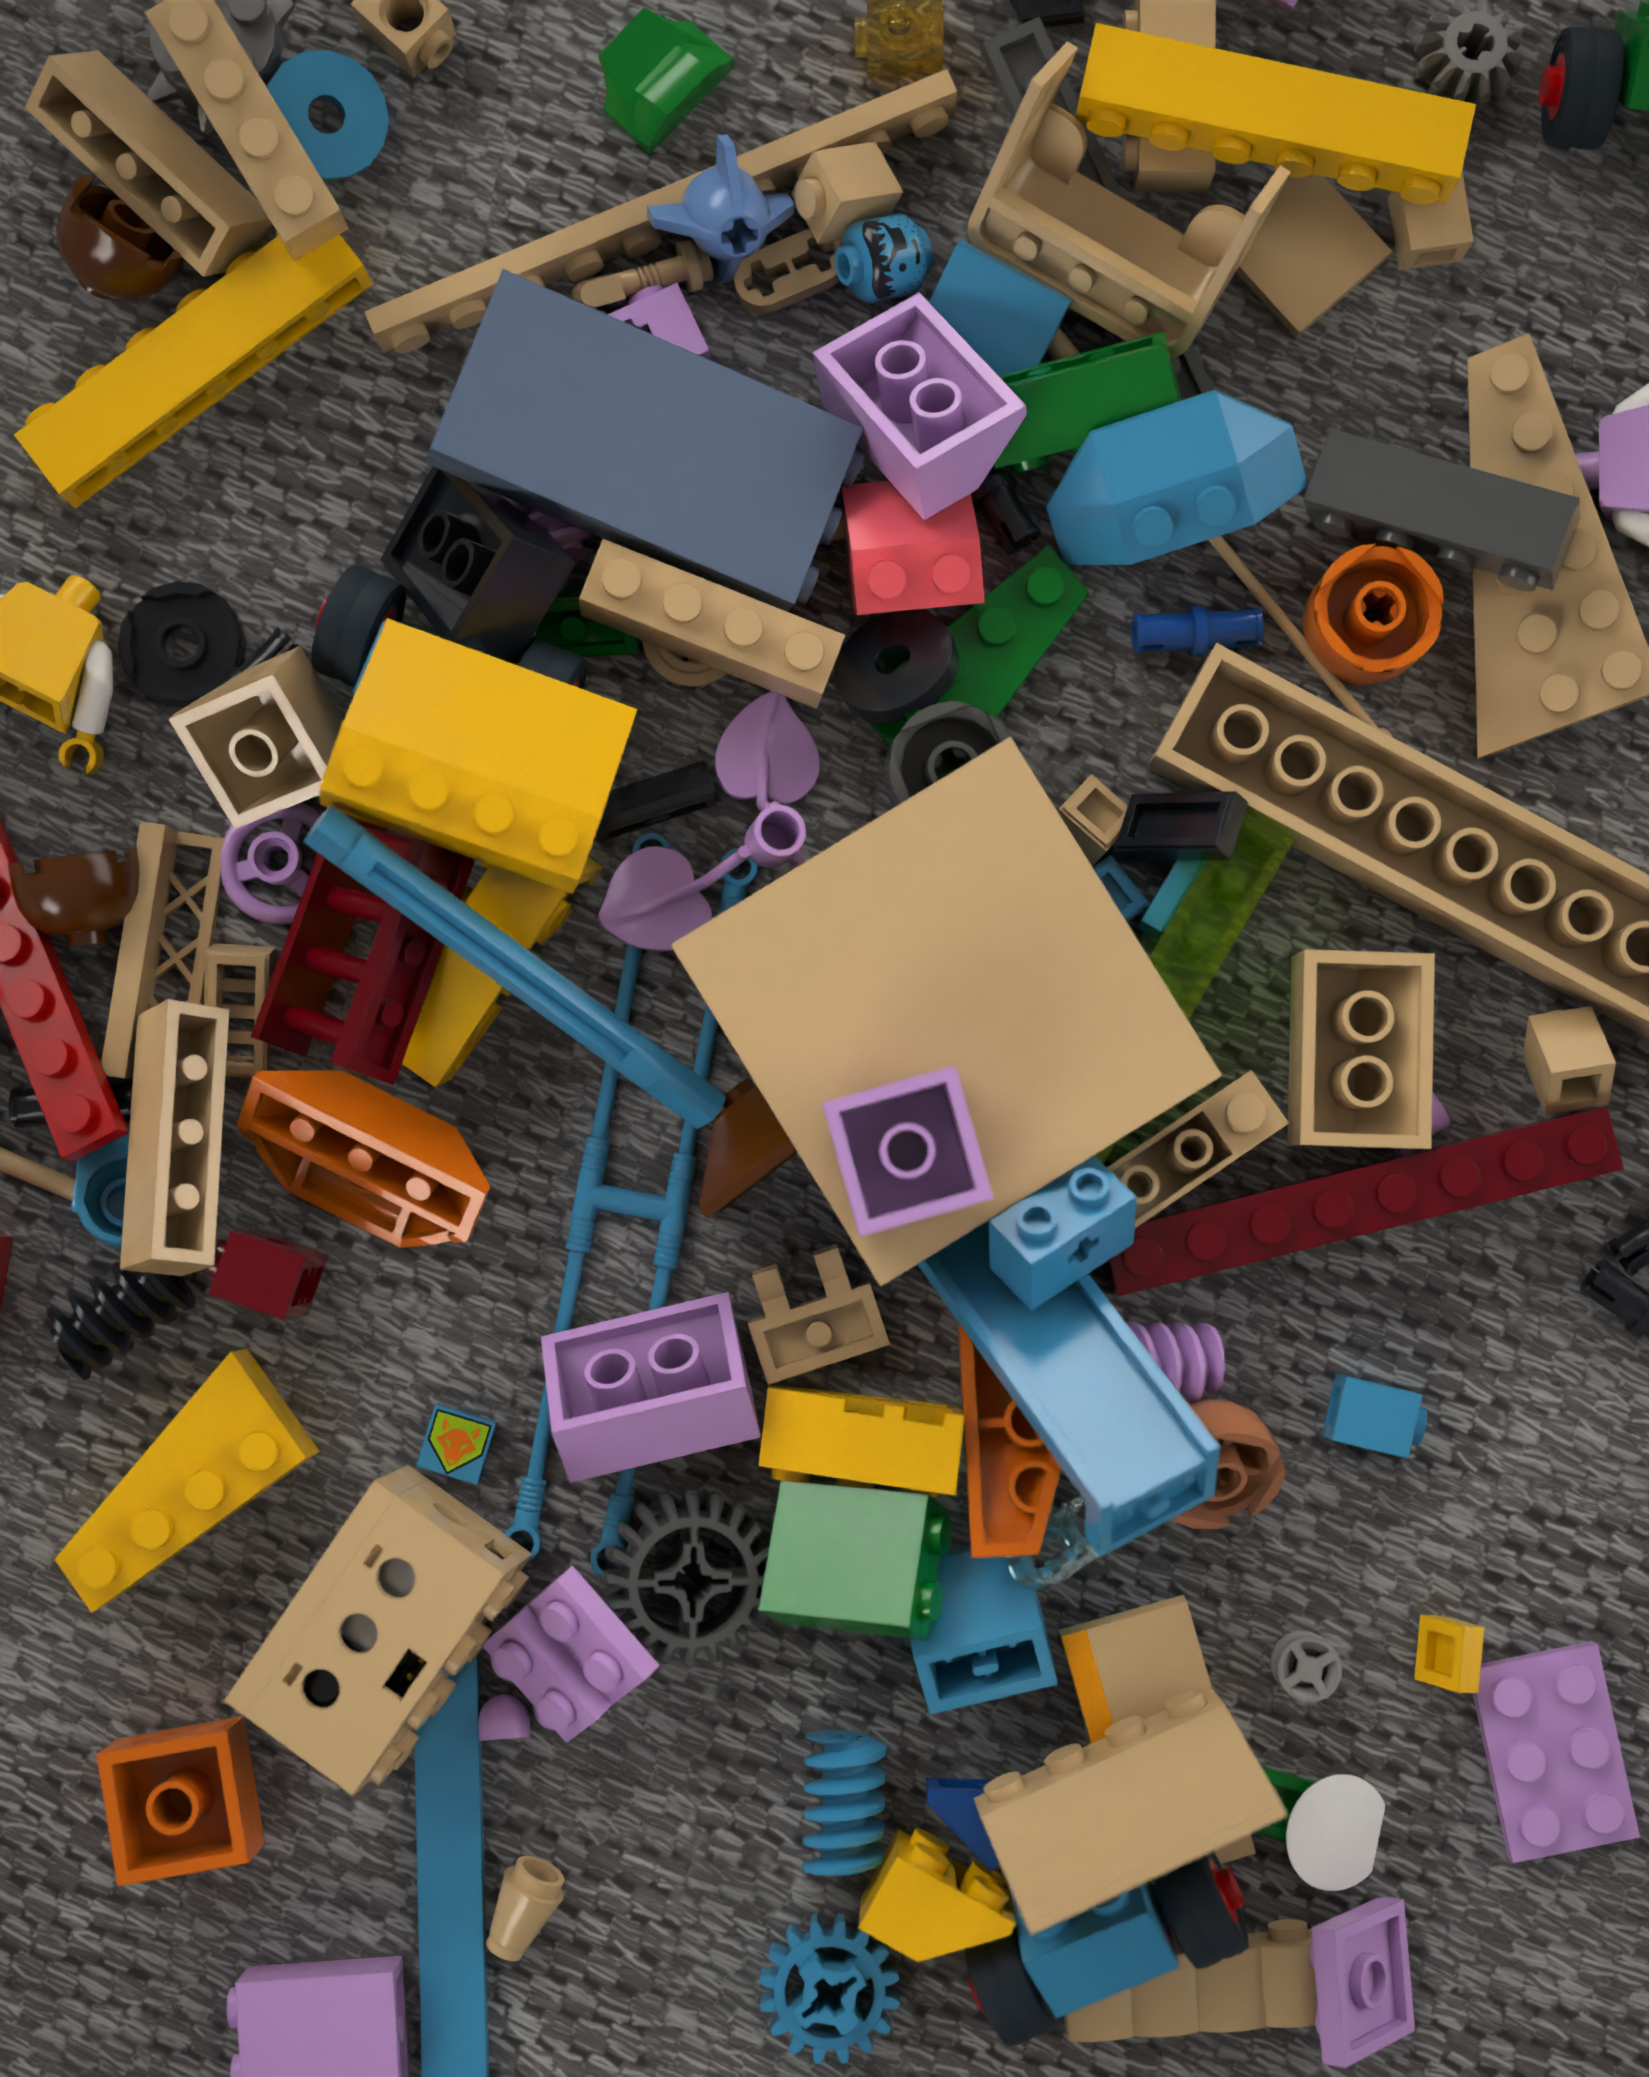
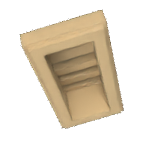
(215, 983)

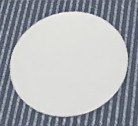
(1335, 1832)

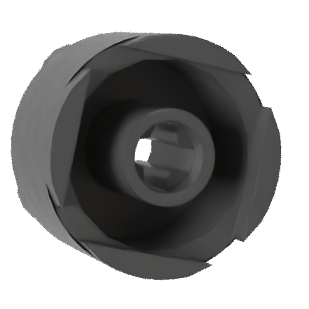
(933, 732)

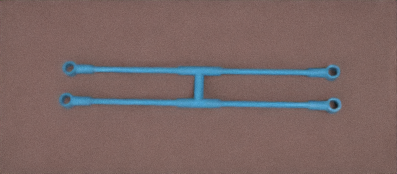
(594, 1196)

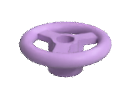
(258, 863)

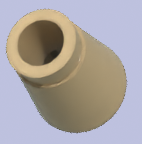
(524, 1905)

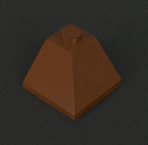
(743, 1148)

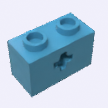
(1062, 1232)

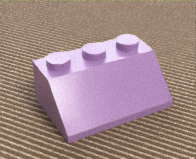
(924, 403)
(648, 1387)

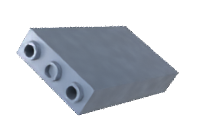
(646, 444)

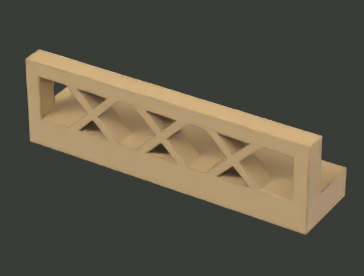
(145, 935)

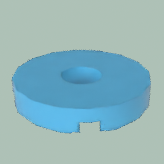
(352, 91)

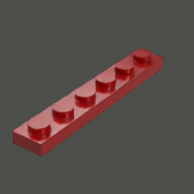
(52, 1032)

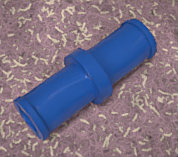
(1197, 630)

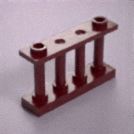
(389, 982)

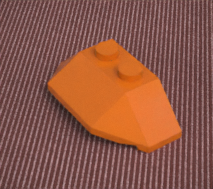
(365, 1156)

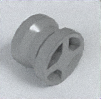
(1313, 1677)

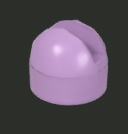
(503, 1718)

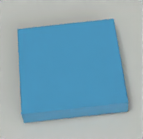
(998, 309)

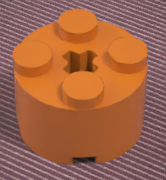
(1357, 582)

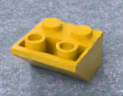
(931, 1902)

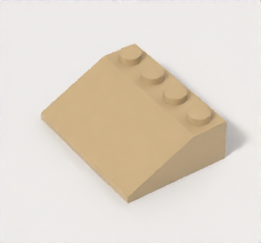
(1125, 1807)

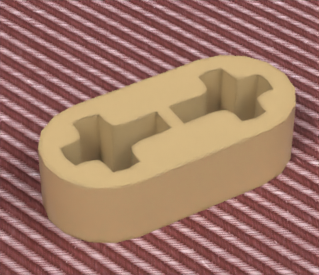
(791, 287)

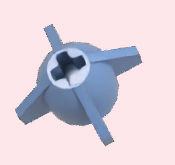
(724, 212)

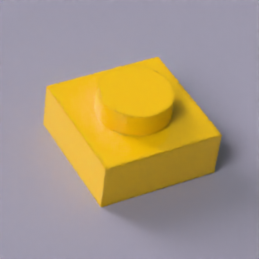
(1449, 1653)

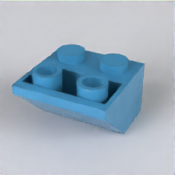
(986, 1637)

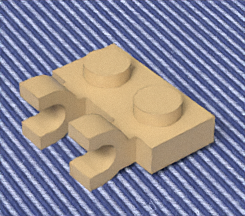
(818, 1330)

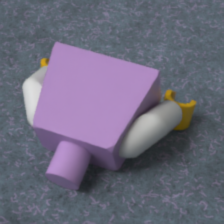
(1622, 466)

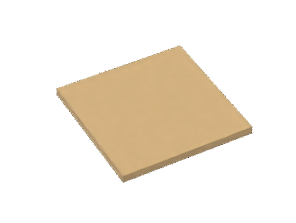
(940, 943)

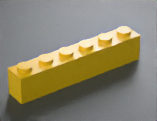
(1274, 114)
(187, 363)

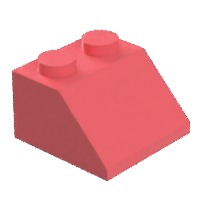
(908, 561)

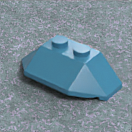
(1173, 480)

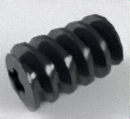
(116, 1316)

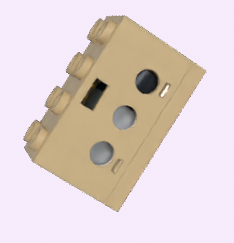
(387, 1598)

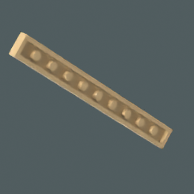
(582, 247)

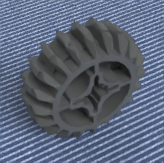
(661, 1576)

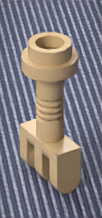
(688, 266)

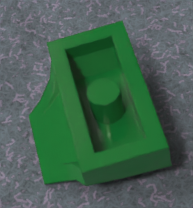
(658, 75)

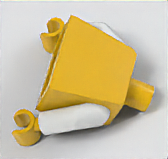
(57, 662)

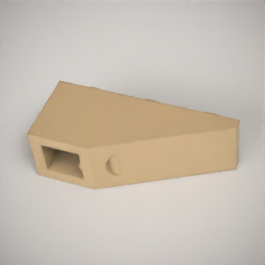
(1198, 1145)

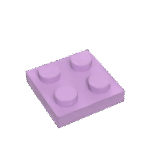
(1362, 1981)

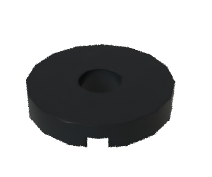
(155, 618)
(879, 644)

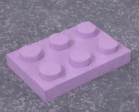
(1554, 1752)

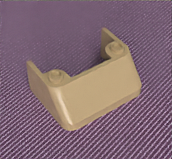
(1096, 246)

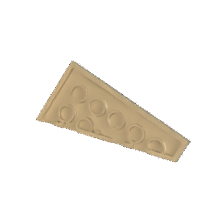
(1544, 652)

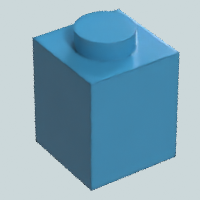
(1374, 1416)

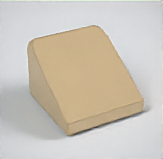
(1093, 818)

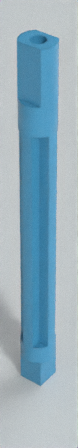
(514, 967)

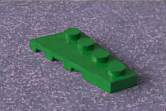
(1006, 638)

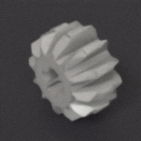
(1444, 49)

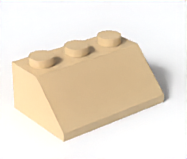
(1361, 1050)

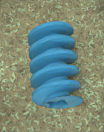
(847, 1803)

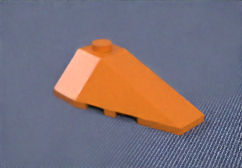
(1006, 1462)

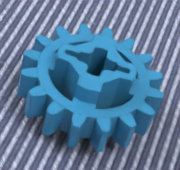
(807, 2007)

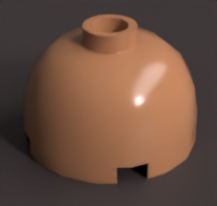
(1247, 1469)

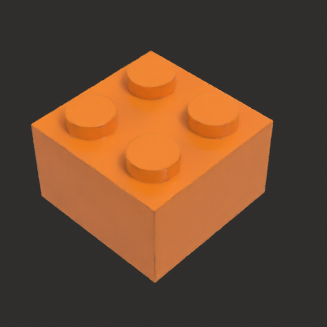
(181, 1801)

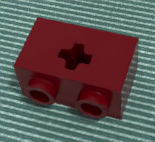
(266, 1273)

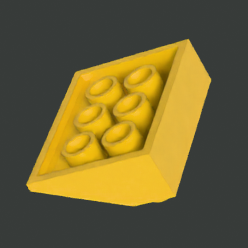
(477, 756)

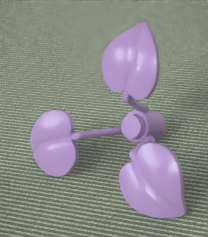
(759, 756)

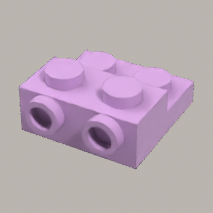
(569, 1655)

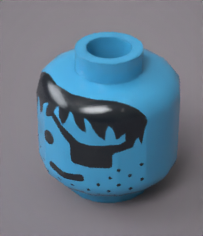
(883, 257)

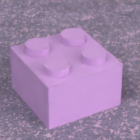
(907, 1150)

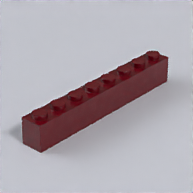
(1366, 1199)

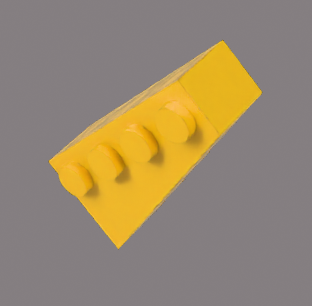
(461, 996)
(200, 1470)

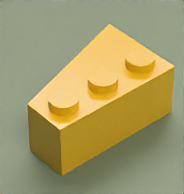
(861, 1440)

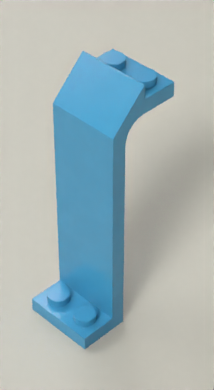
(1086, 1393)

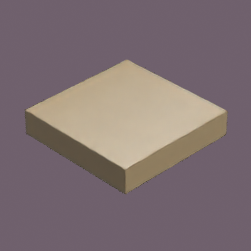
(1310, 253)

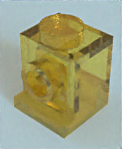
(904, 56)

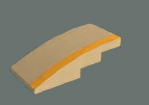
(1133, 1666)

